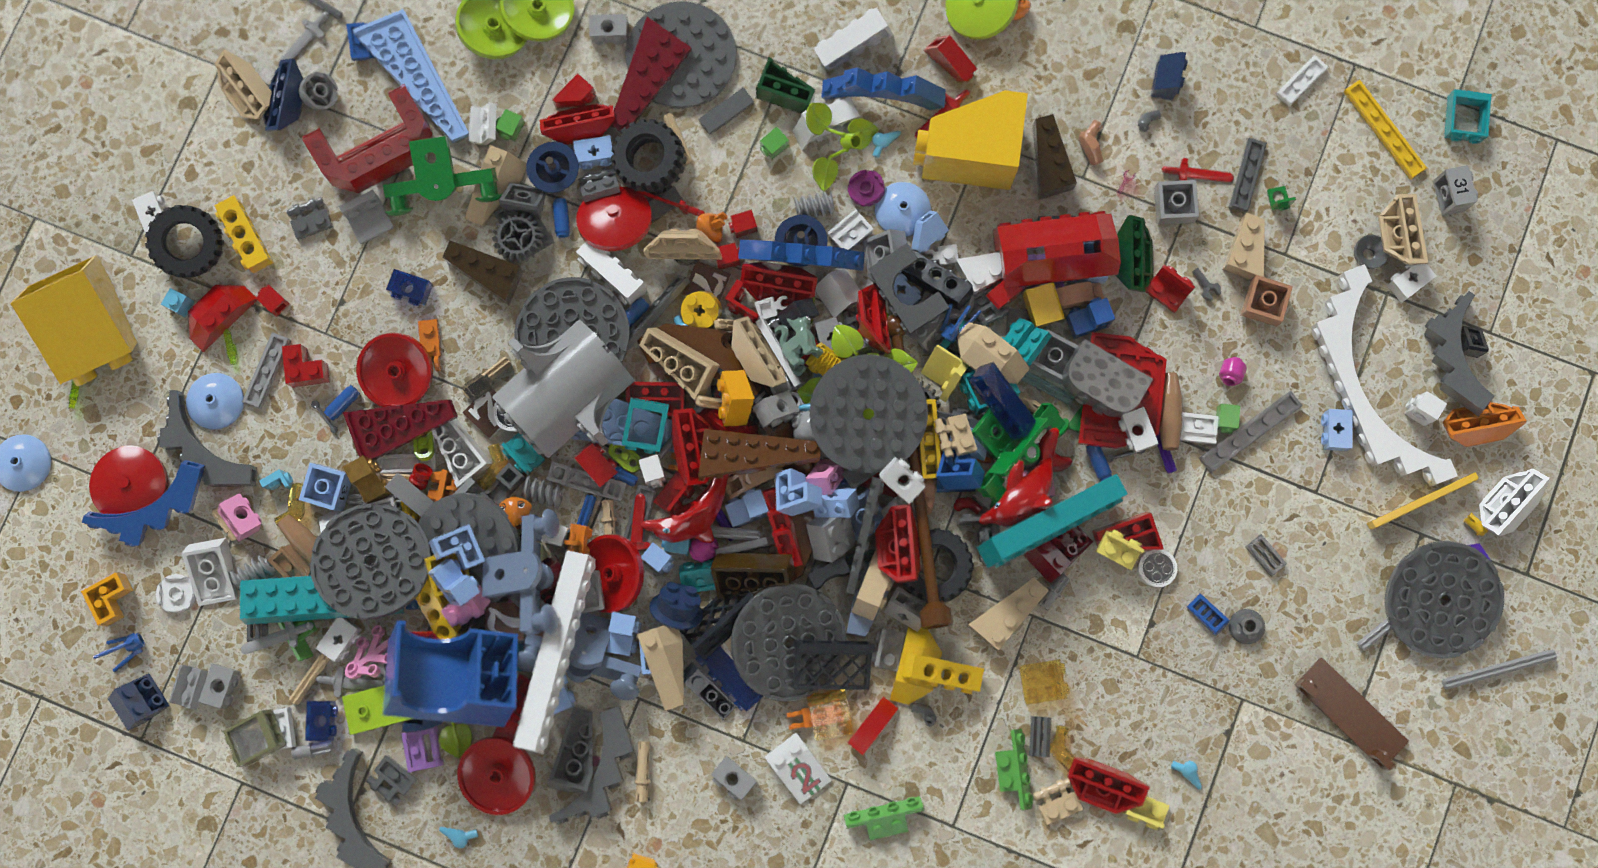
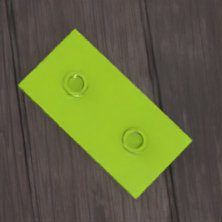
(365, 711)

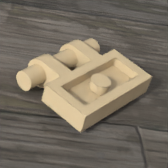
(961, 435)
(1060, 807)

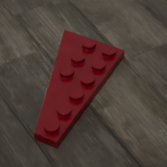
(652, 65)
(388, 428)

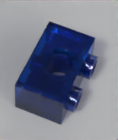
(400, 280)
(313, 729)

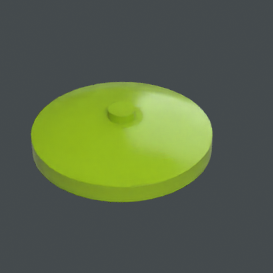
(980, 17)
(537, 18)
(484, 31)

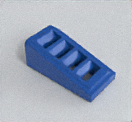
(1218, 615)

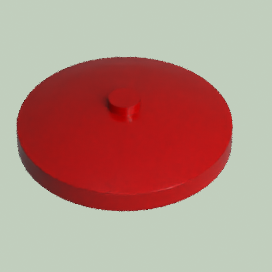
(615, 220)
(394, 370)
(127, 480)
(619, 570)
(496, 775)

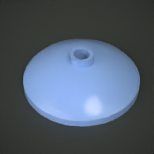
(892, 216)
(223, 408)
(32, 463)

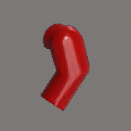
(967, 502)

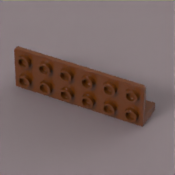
(1352, 713)

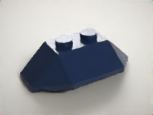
(285, 98)

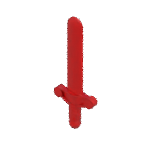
(951, 103)
(1185, 172)
(682, 204)
(638, 518)

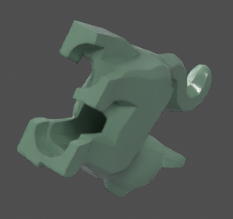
(799, 345)

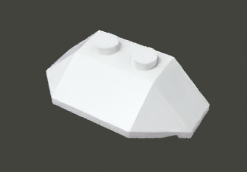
(1512, 501)

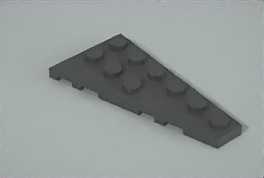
(866, 528)

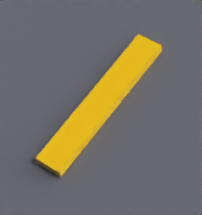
(1385, 129)
(1422, 501)

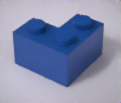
(1091, 319)
(959, 472)

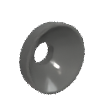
(1373, 243)
(1237, 628)

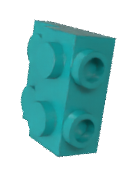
(1027, 339)

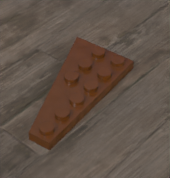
(749, 453)

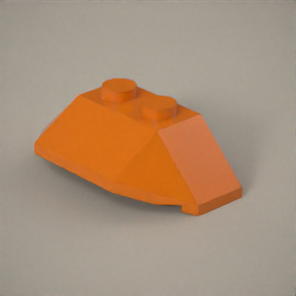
(1492, 425)

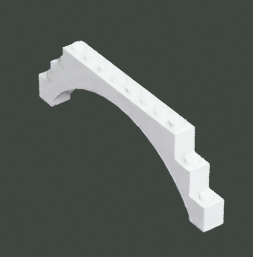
(1373, 434)

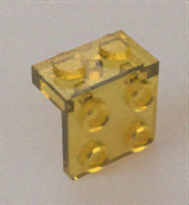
(1043, 681)
(830, 714)

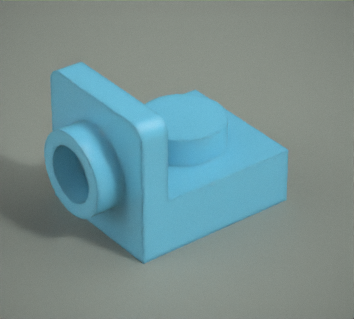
(274, 480)

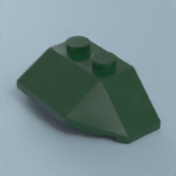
(1135, 254)

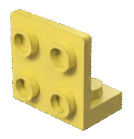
(944, 370)

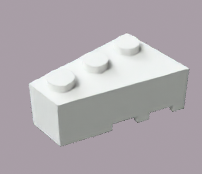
(842, 114)
(981, 270)

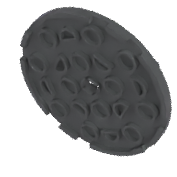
(706, 67)
(563, 303)
(864, 384)
(488, 523)
(362, 589)
(1472, 606)
(764, 627)

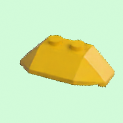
(915, 643)

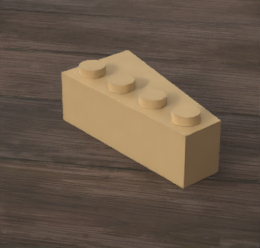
(1006, 616)

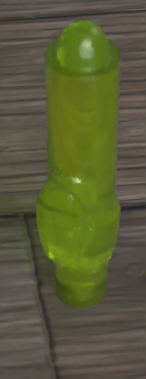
(230, 347)
(73, 396)

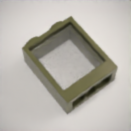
(254, 738)

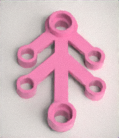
(357, 668)

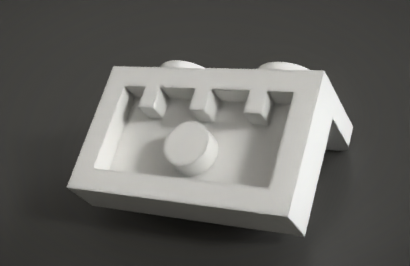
(482, 124)

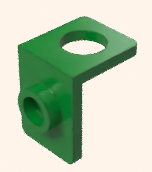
(1282, 204)

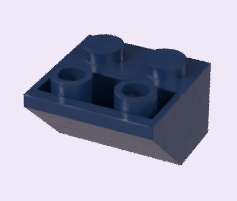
(1168, 75)
(137, 701)

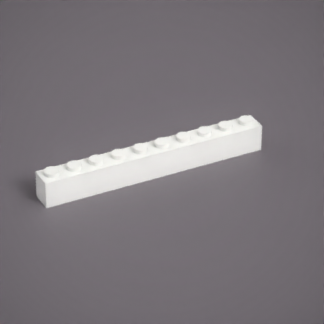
(555, 653)

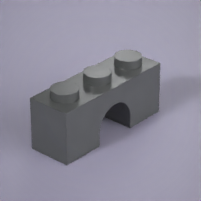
(506, 483)

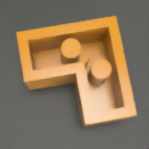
(736, 398)
(102, 598)

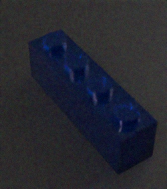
(1002, 400)
(724, 670)

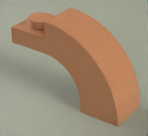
(1078, 294)

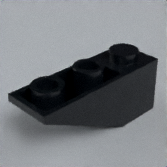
(707, 691)

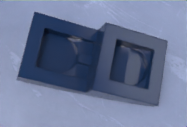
(419, 725)

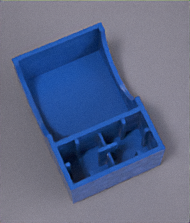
(453, 678)

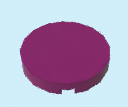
(866, 188)

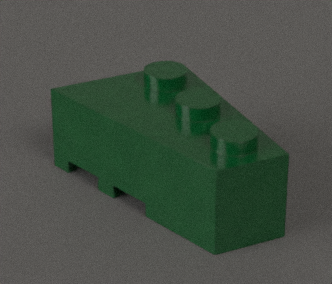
(783, 89)

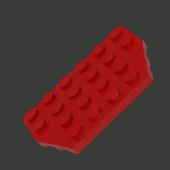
(1104, 430)

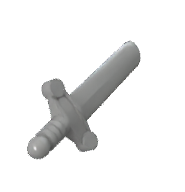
(313, 28)
(290, 633)
(340, 681)

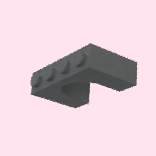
(885, 274)

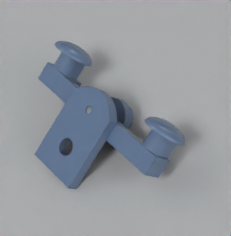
(526, 574)
(589, 658)

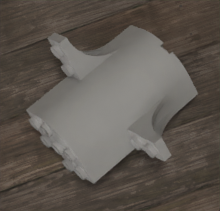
(562, 389)

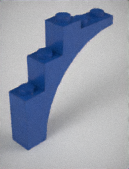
(885, 85)
(801, 254)
(134, 524)

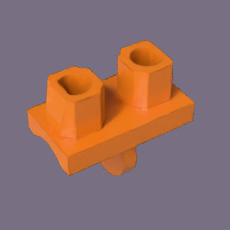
(446, 485)
(578, 539)

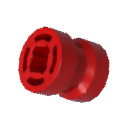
(420, 475)

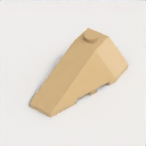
(508, 170)
(665, 660)

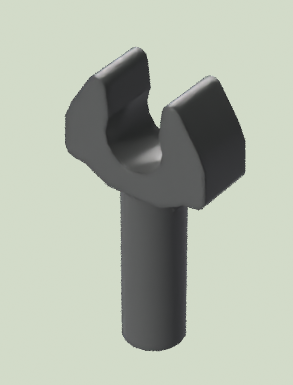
(1207, 285)

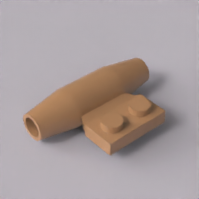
(1171, 413)
(294, 558)

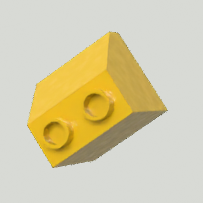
(975, 142)
(77, 321)

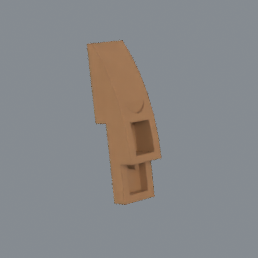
(739, 484)

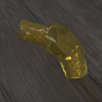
(497, 465)
(296, 507)
(1058, 748)

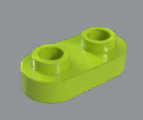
(424, 444)
(625, 458)

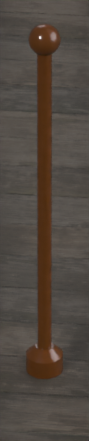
(934, 613)

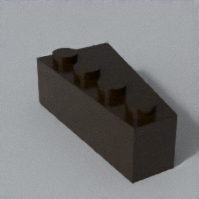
(1051, 159)
(488, 271)
(746, 572)

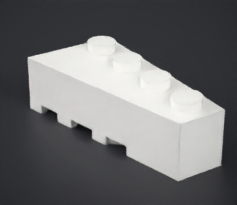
(853, 39)
(612, 273)
(460, 452)

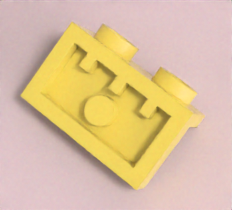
(1119, 549)
(1151, 812)

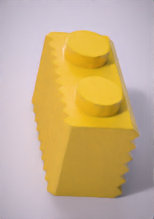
(824, 362)

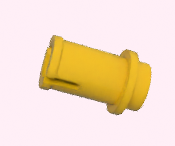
(1476, 525)

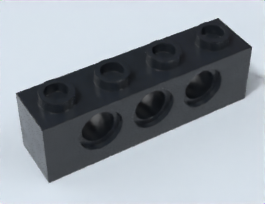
(924, 278)

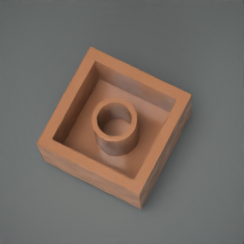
(1266, 300)

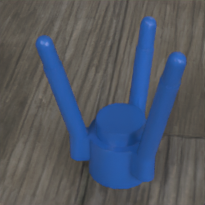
(951, 331)
(132, 642)

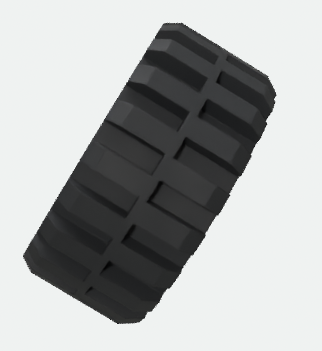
(632, 140)
(165, 259)
(962, 567)

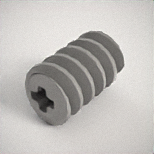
(814, 205)
(543, 493)
(256, 571)

